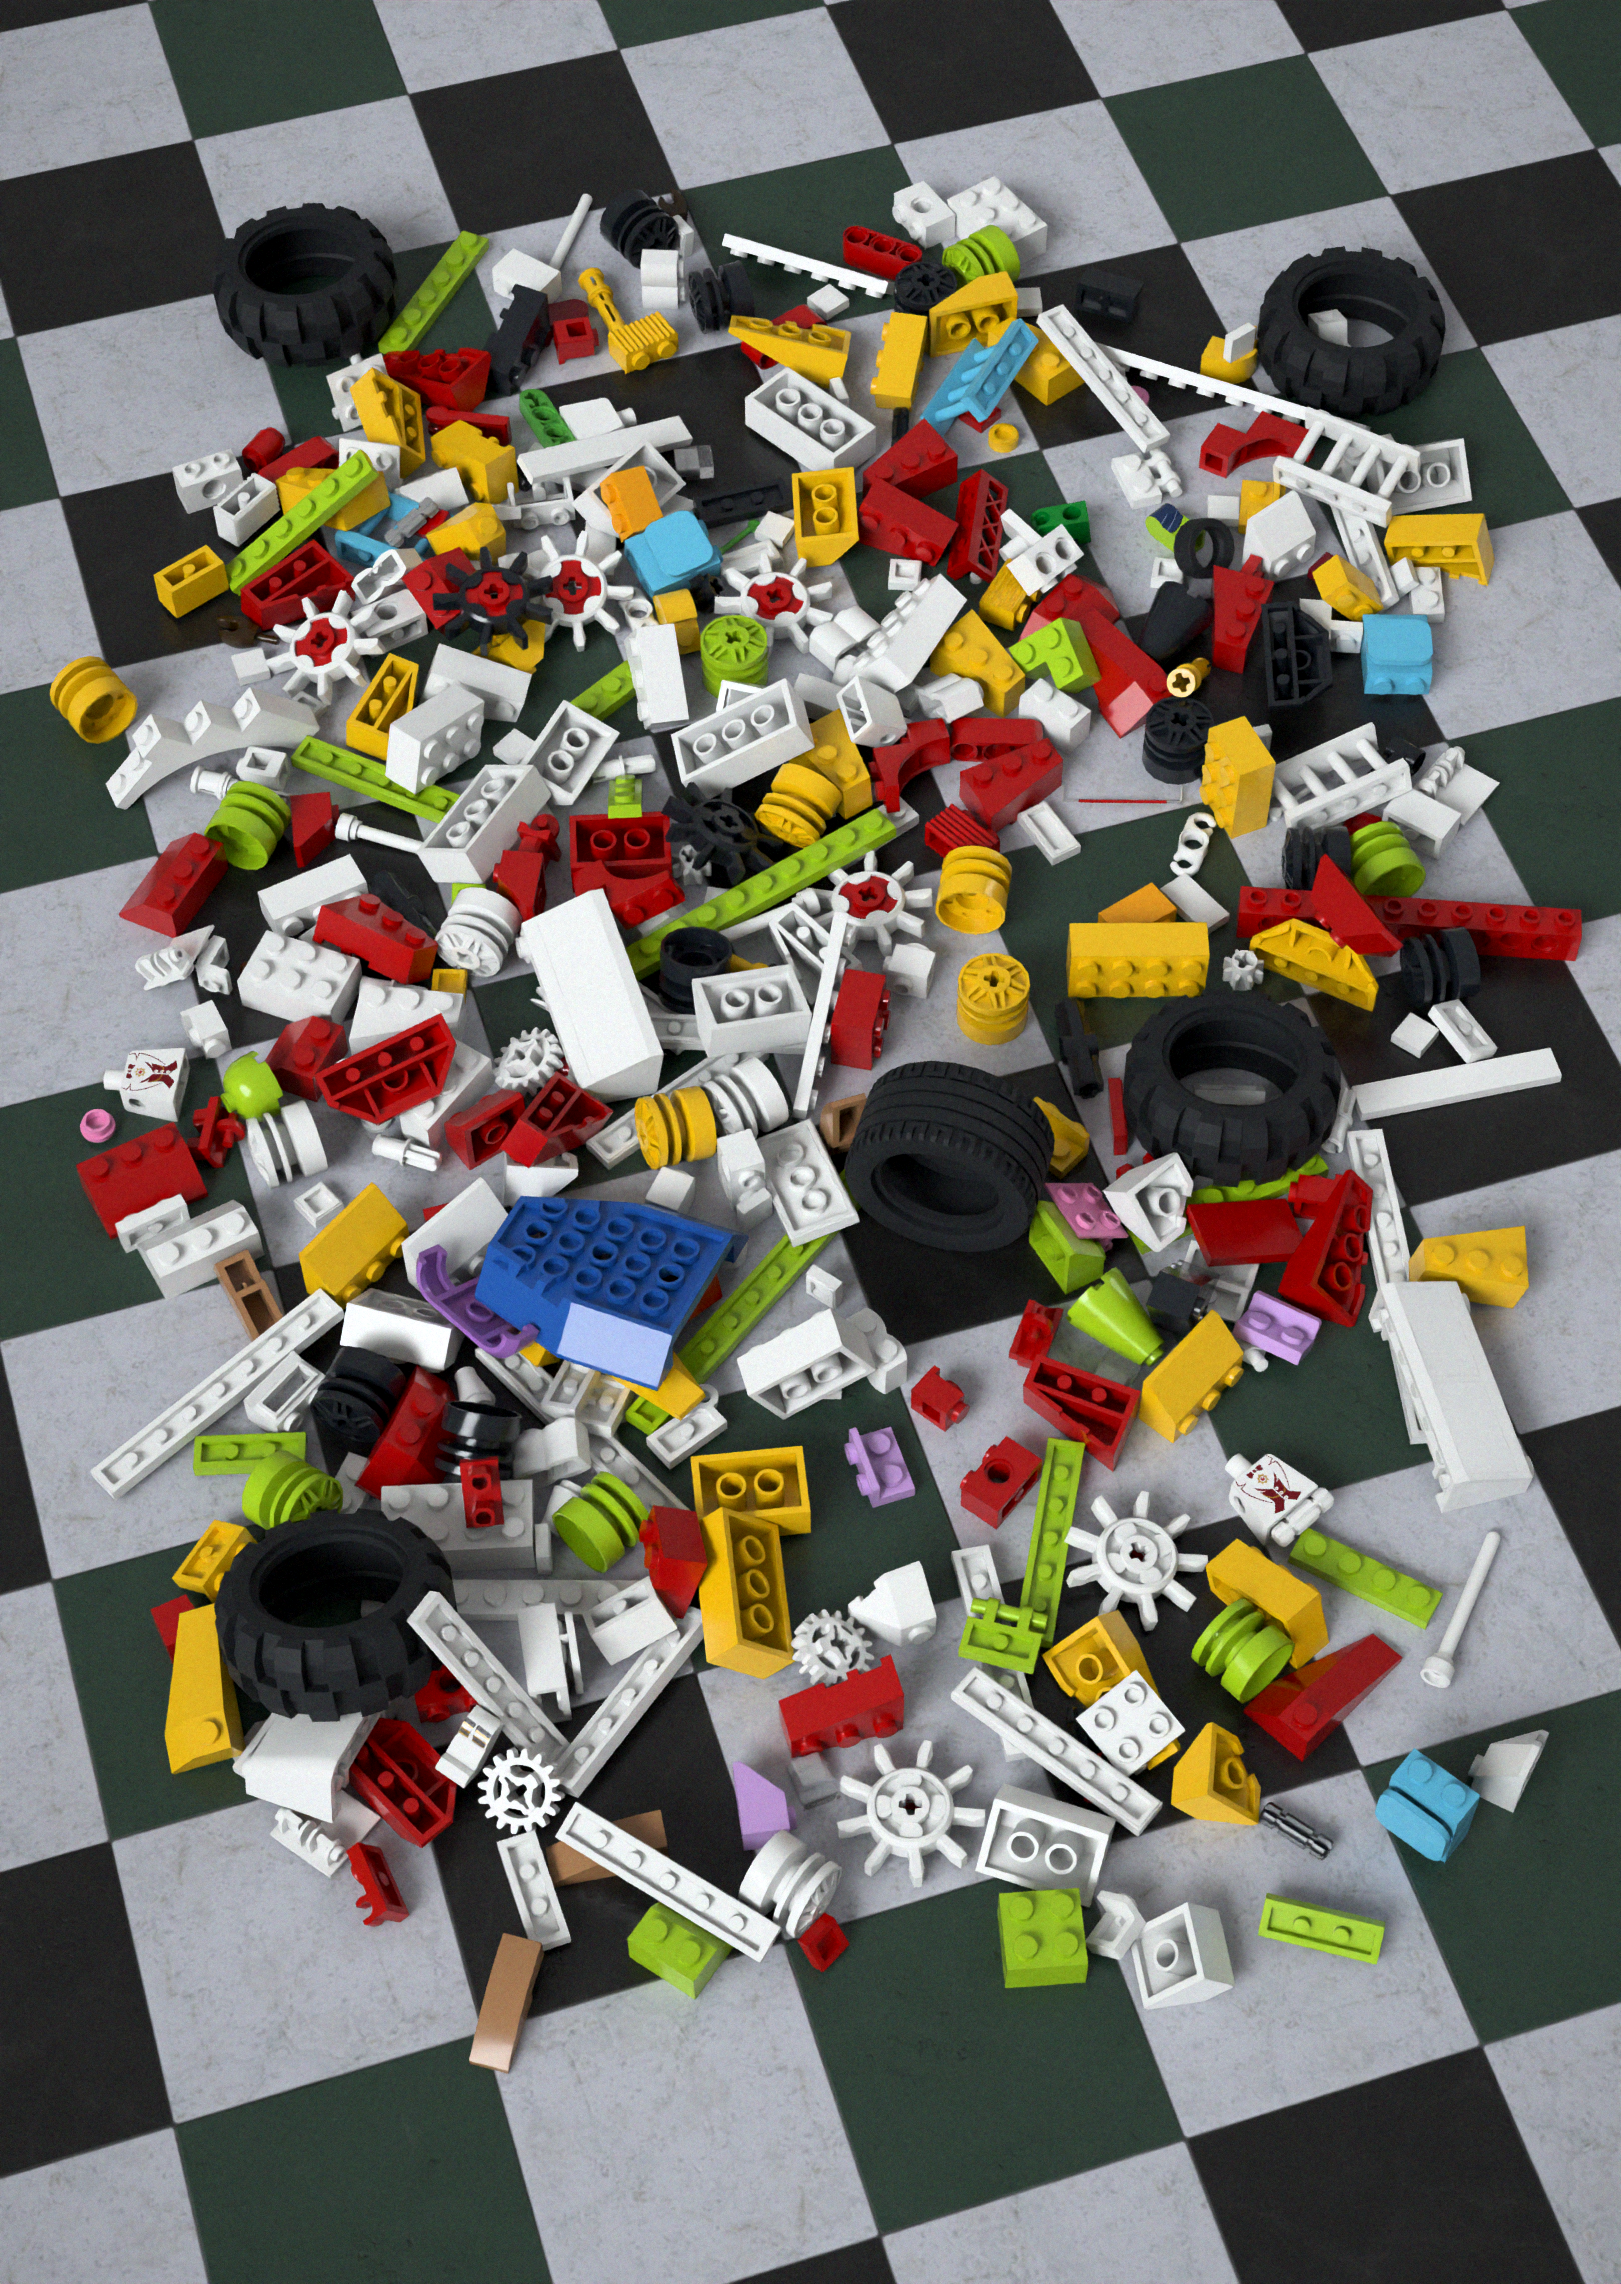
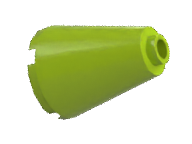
(1117, 1320)

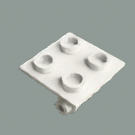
(341, 382)
(383, 456)
(1456, 784)
(176, 960)
(1130, 1724)
(324, 1842)

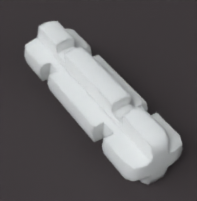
(1302, 1517)

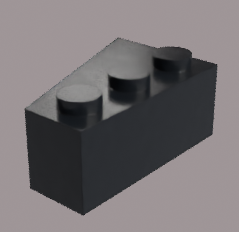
(518, 340)
(1181, 1297)

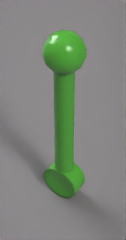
(752, 526)

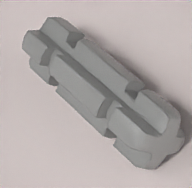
(411, 522)

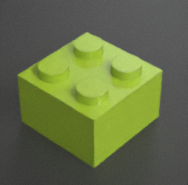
(1042, 1938)

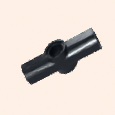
(395, 896)
(1079, 1048)

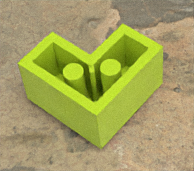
(1058, 651)

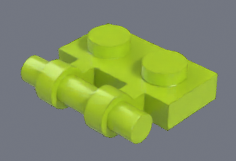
(1000, 1643)

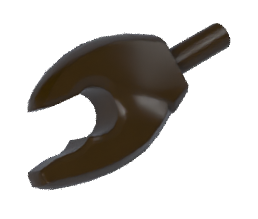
(679, 206)
(245, 634)

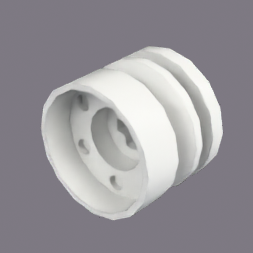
(478, 931)
(746, 1099)
(286, 1144)
(788, 1883)

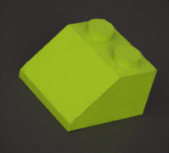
(1068, 1258)
(677, 1949)

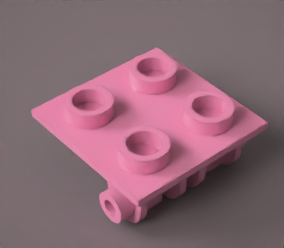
(1086, 1212)

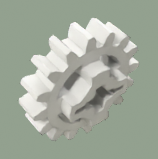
(528, 1062)
(832, 1649)
(511, 1778)

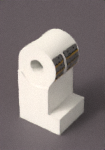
(470, 1746)

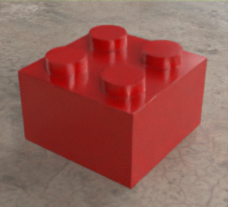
(860, 1019)

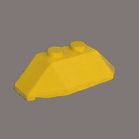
(1317, 961)

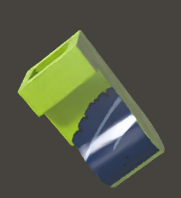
(1165, 524)

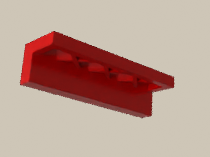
(970, 514)

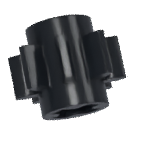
(704, 591)

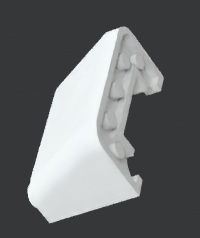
(309, 1761)

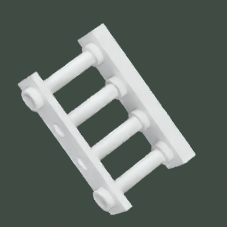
(1341, 494)
(1346, 800)

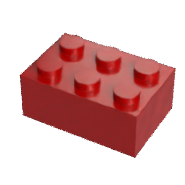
(626, 845)

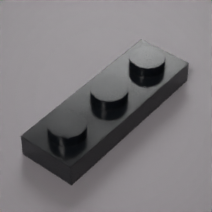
(742, 503)

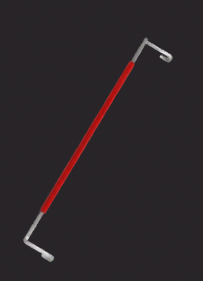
(1122, 801)

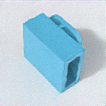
(672, 553)
(1396, 654)
(1427, 1807)

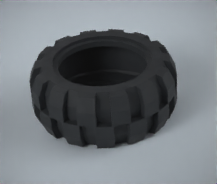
(1360, 288)
(312, 324)
(1239, 1034)
(320, 1563)

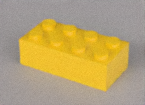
(1137, 959)
(744, 1595)

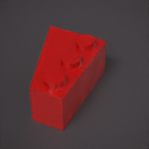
(915, 464)
(903, 524)
(279, 591)
(1237, 616)
(1011, 783)
(378, 935)
(555, 1122)
(1083, 1406)
(844, 1713)

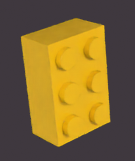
(1237, 777)
(755, 1483)

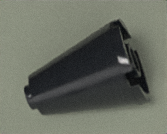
(1173, 622)

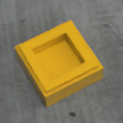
(450, 981)

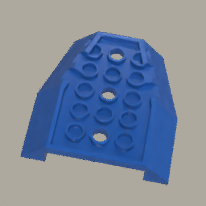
(612, 1310)

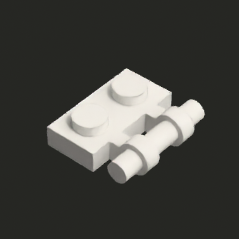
(1137, 480)

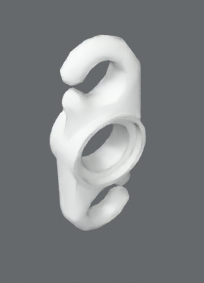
(638, 602)
(1192, 832)

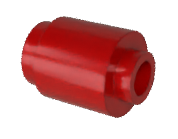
(263, 449)

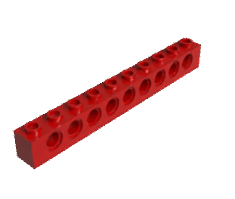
(1493, 927)

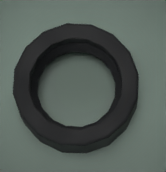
(1185, 547)

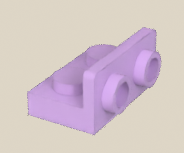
(1278, 1328)
(880, 1466)

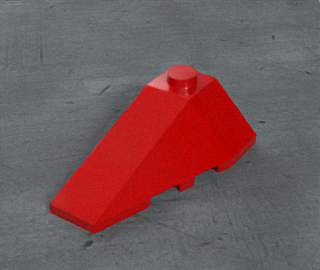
(442, 378)
(1129, 676)
(1328, 1262)
(1315, 1699)

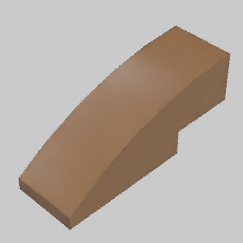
(840, 1122)
(247, 1293)
(571, 1867)
(506, 2002)

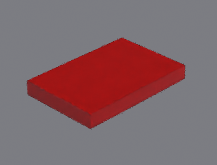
(1244, 1231)

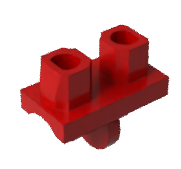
(541, 837)
(218, 1133)
(1035, 1333)
(482, 1492)

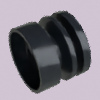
(637, 223)
(922, 287)
(715, 298)
(1176, 739)
(1302, 857)
(686, 956)
(1440, 966)
(358, 1394)
(478, 1435)

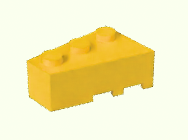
(391, 416)
(976, 654)
(385, 700)
(839, 763)

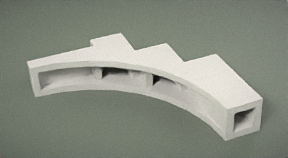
(207, 730)

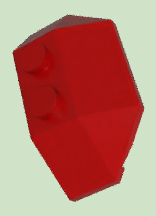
(1070, 600)
(1349, 913)
(392, 1073)
(410, 1438)
(401, 1781)

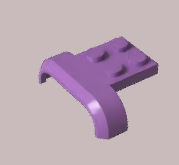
(462, 1309)

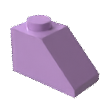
(760, 1807)

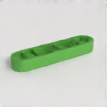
(535, 406)

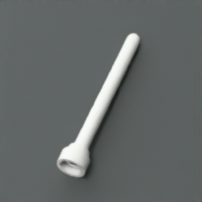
(350, 828)
(804, 899)
(1439, 1667)

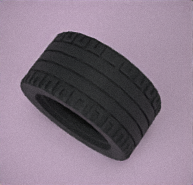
(950, 1156)

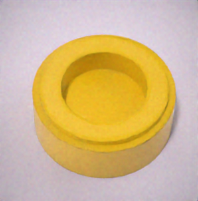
(1003, 438)

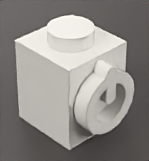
(910, 970)

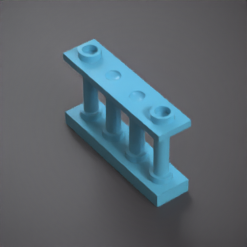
(980, 378)
(364, 551)

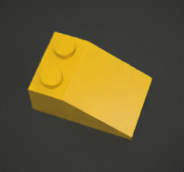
(971, 313)

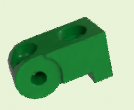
(1071, 515)

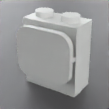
(549, 1658)

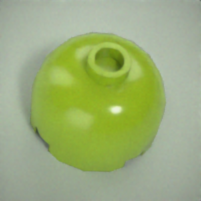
(251, 1088)

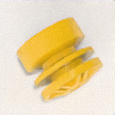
(93, 699)
(798, 805)
(973, 890)
(992, 999)
(675, 1127)

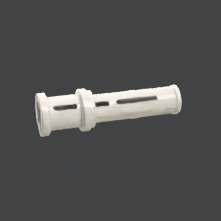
(218, 784)

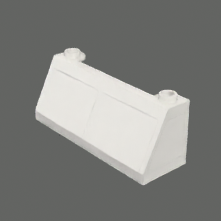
(593, 998)
(1452, 1392)

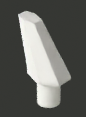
(1253, 1355)

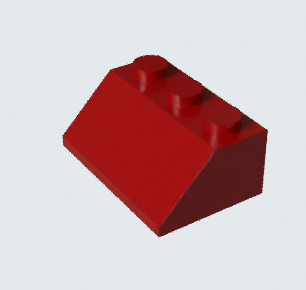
(177, 885)
(140, 1176)

